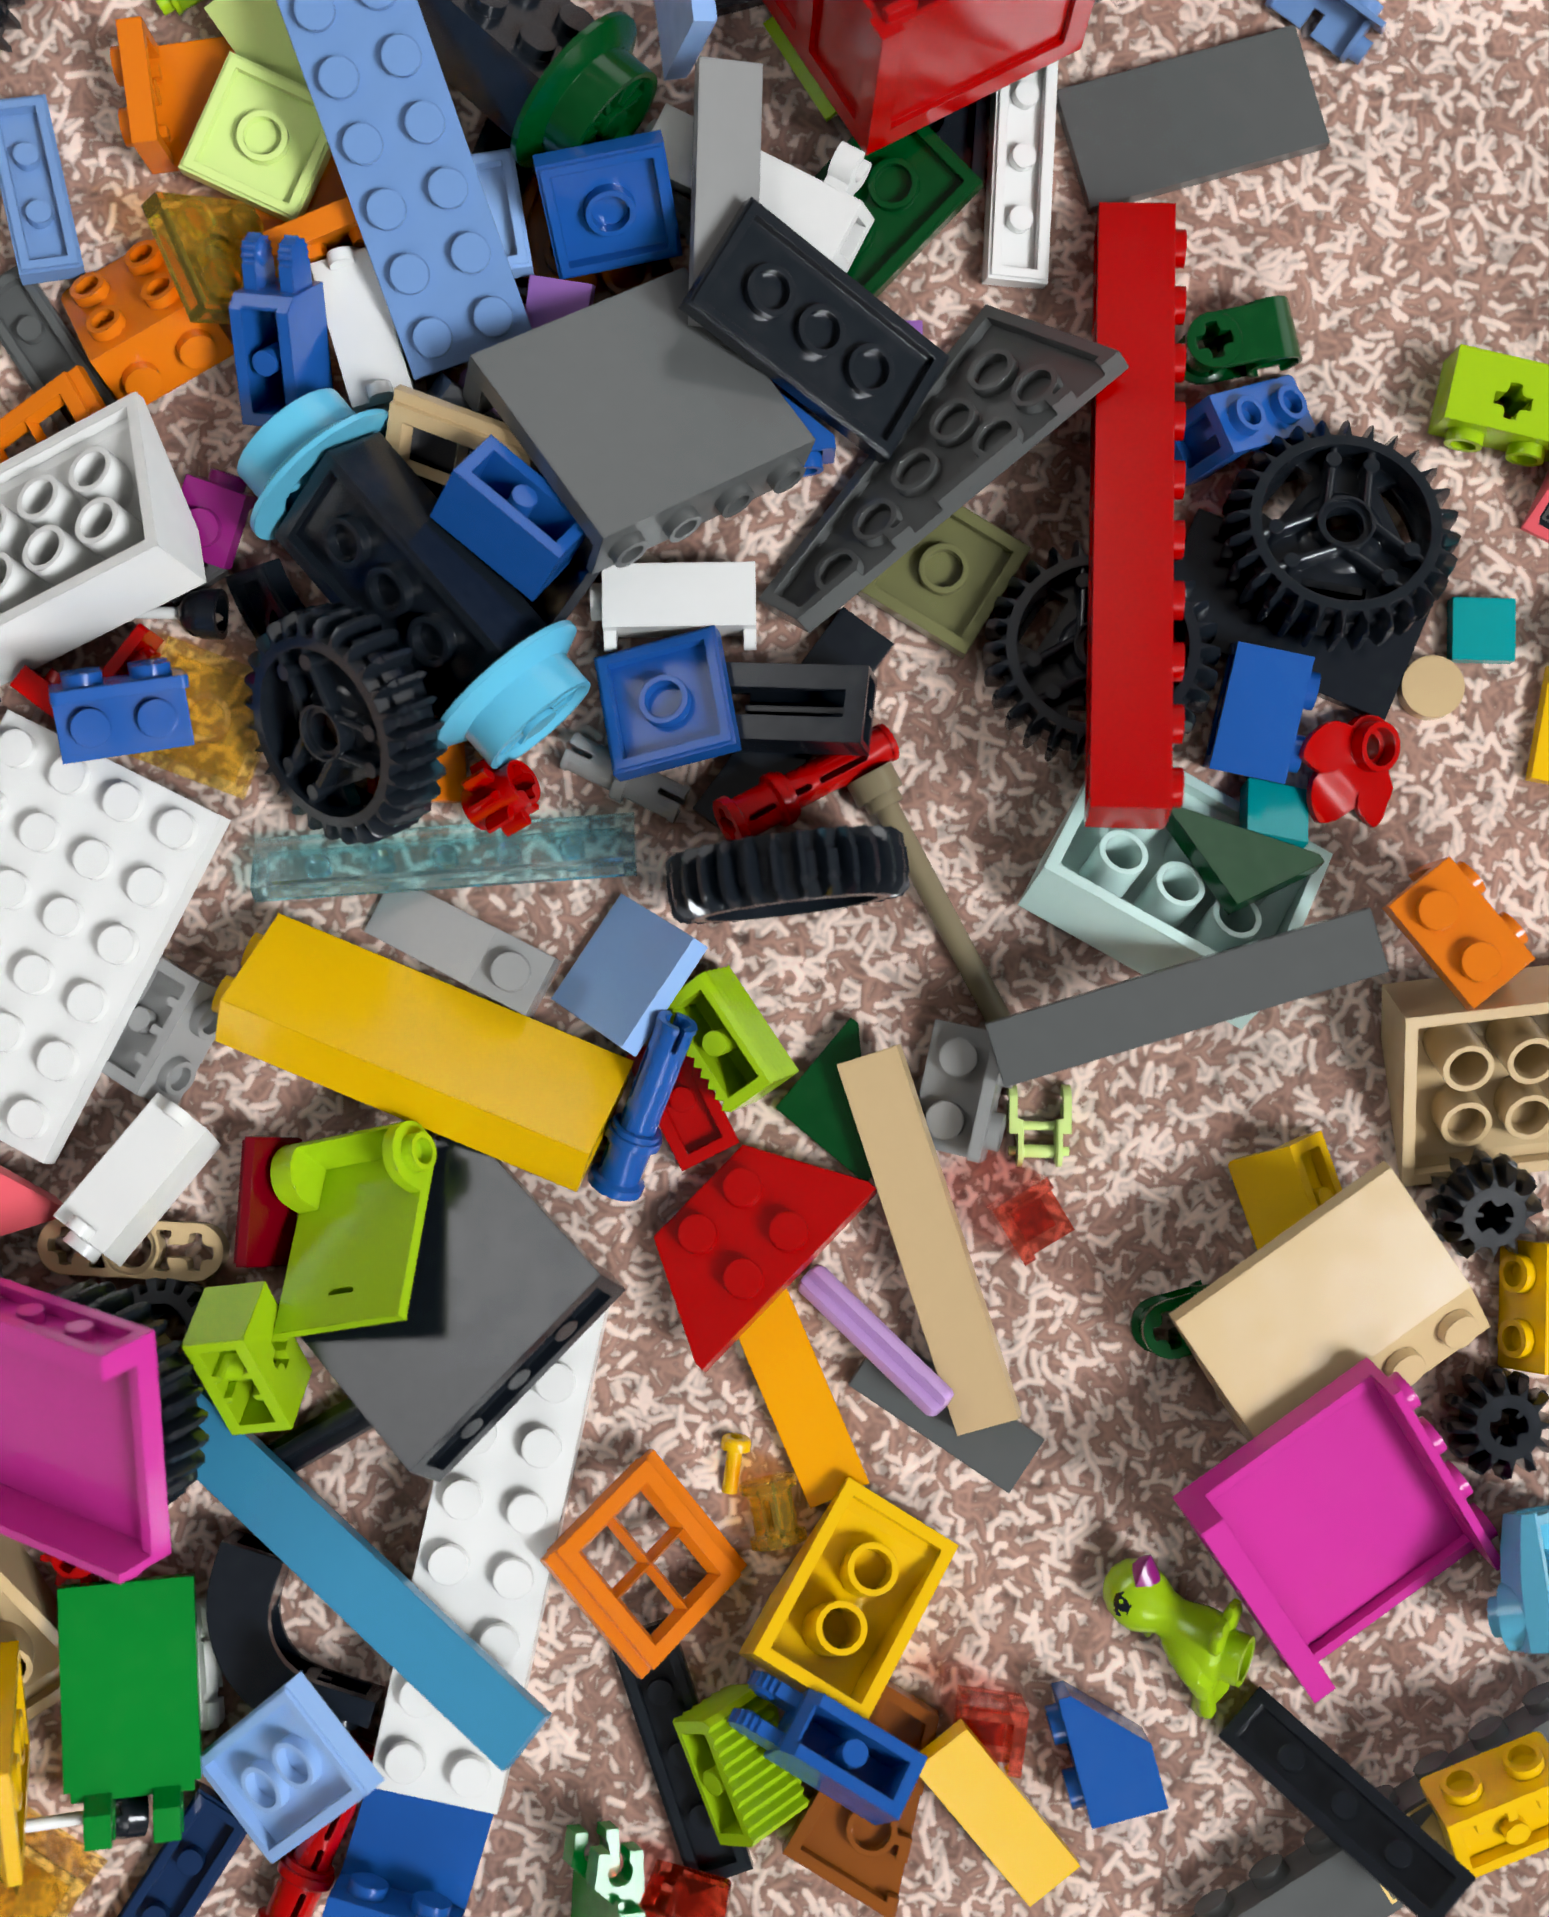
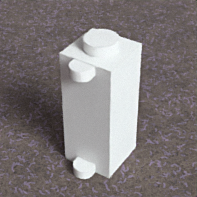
(361, 329)
(675, 599)
(136, 1181)

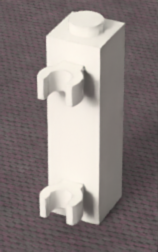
(815, 209)

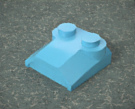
(1522, 1598)

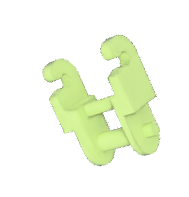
(1059, 1126)

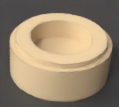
(1431, 688)

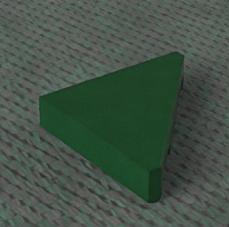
(1236, 861)
(821, 1105)

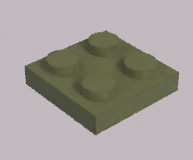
(950, 580)

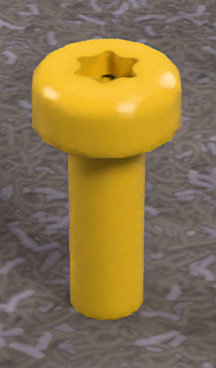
(735, 1446)

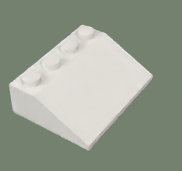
(90, 535)

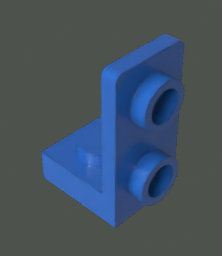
(1239, 423)

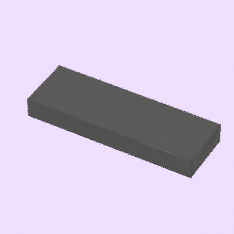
(994, 1452)

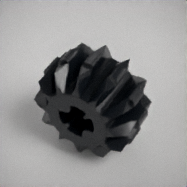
(1499, 1221)
(1485, 1405)

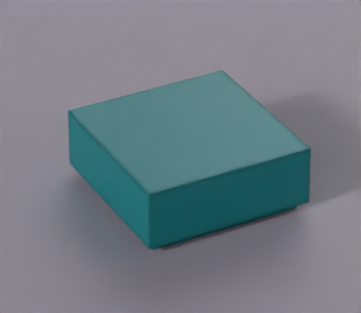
(1481, 630)
(1275, 811)

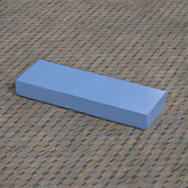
(36, 193)

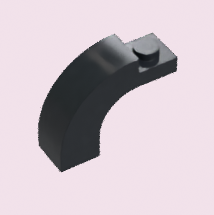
(252, 1640)

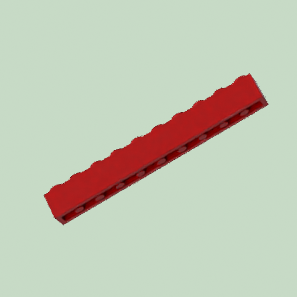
(1133, 522)

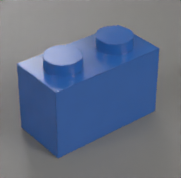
(509, 517)
(1261, 712)

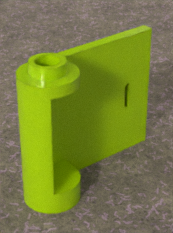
(356, 1226)

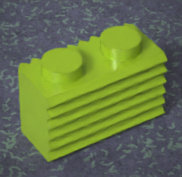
(732, 1039)
(739, 1786)

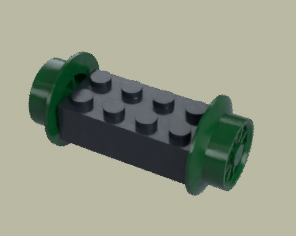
(543, 70)

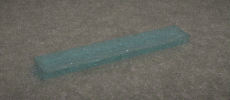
(445, 858)

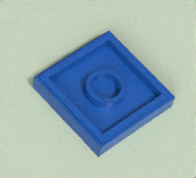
(608, 204)
(667, 703)

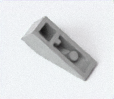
(464, 948)

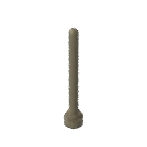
(880, 796)

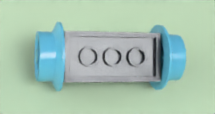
(367, 540)

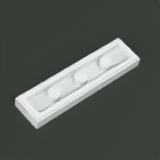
(1020, 181)

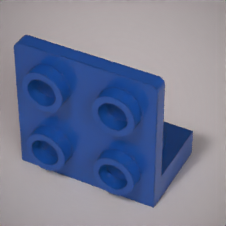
(122, 712)
(409, 1859)

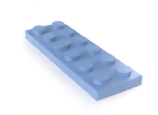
(408, 177)

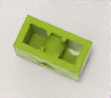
(1471, 419)
(242, 1365)

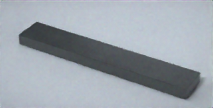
(44, 349)
(1187, 996)

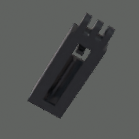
(805, 707)

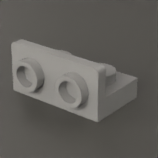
(165, 1034)
(962, 1092)

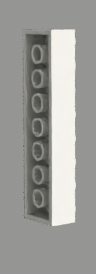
(485, 1572)

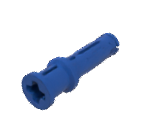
(635, 1131)

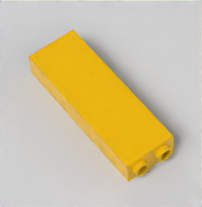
(421, 1050)

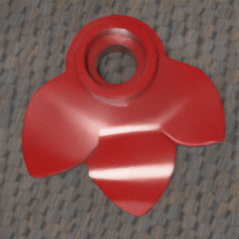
(1350, 768)

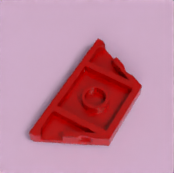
(749, 1240)

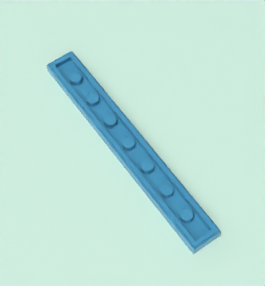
(369, 1592)

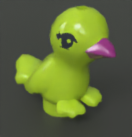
(1195, 1637)

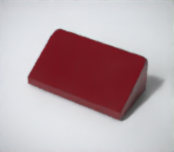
(263, 1222)

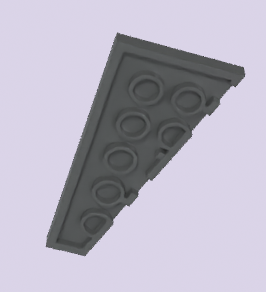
(987, 408)

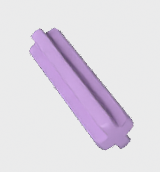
(875, 1340)

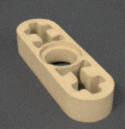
(179, 1266)

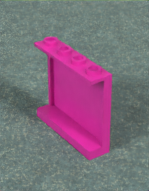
(80, 1435)
(1336, 1517)

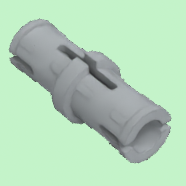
(643, 790)

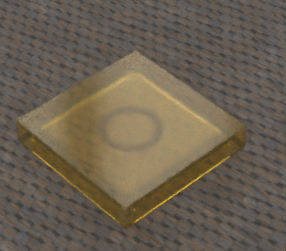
(223, 745)

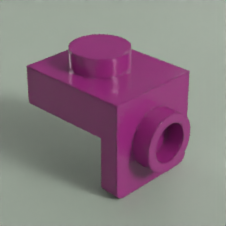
(219, 512)

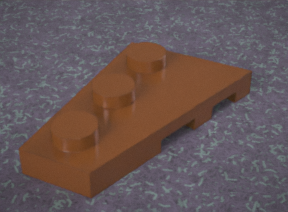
(847, 1848)

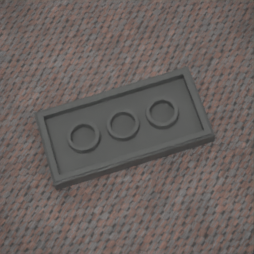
(1192, 119)

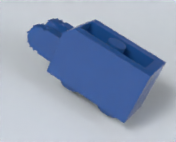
(278, 328)
(833, 1749)

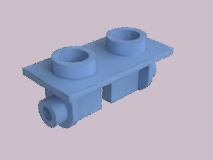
(1342, 26)

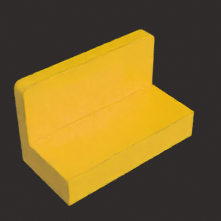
(1284, 1184)

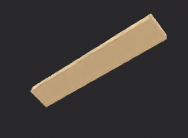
(929, 1239)

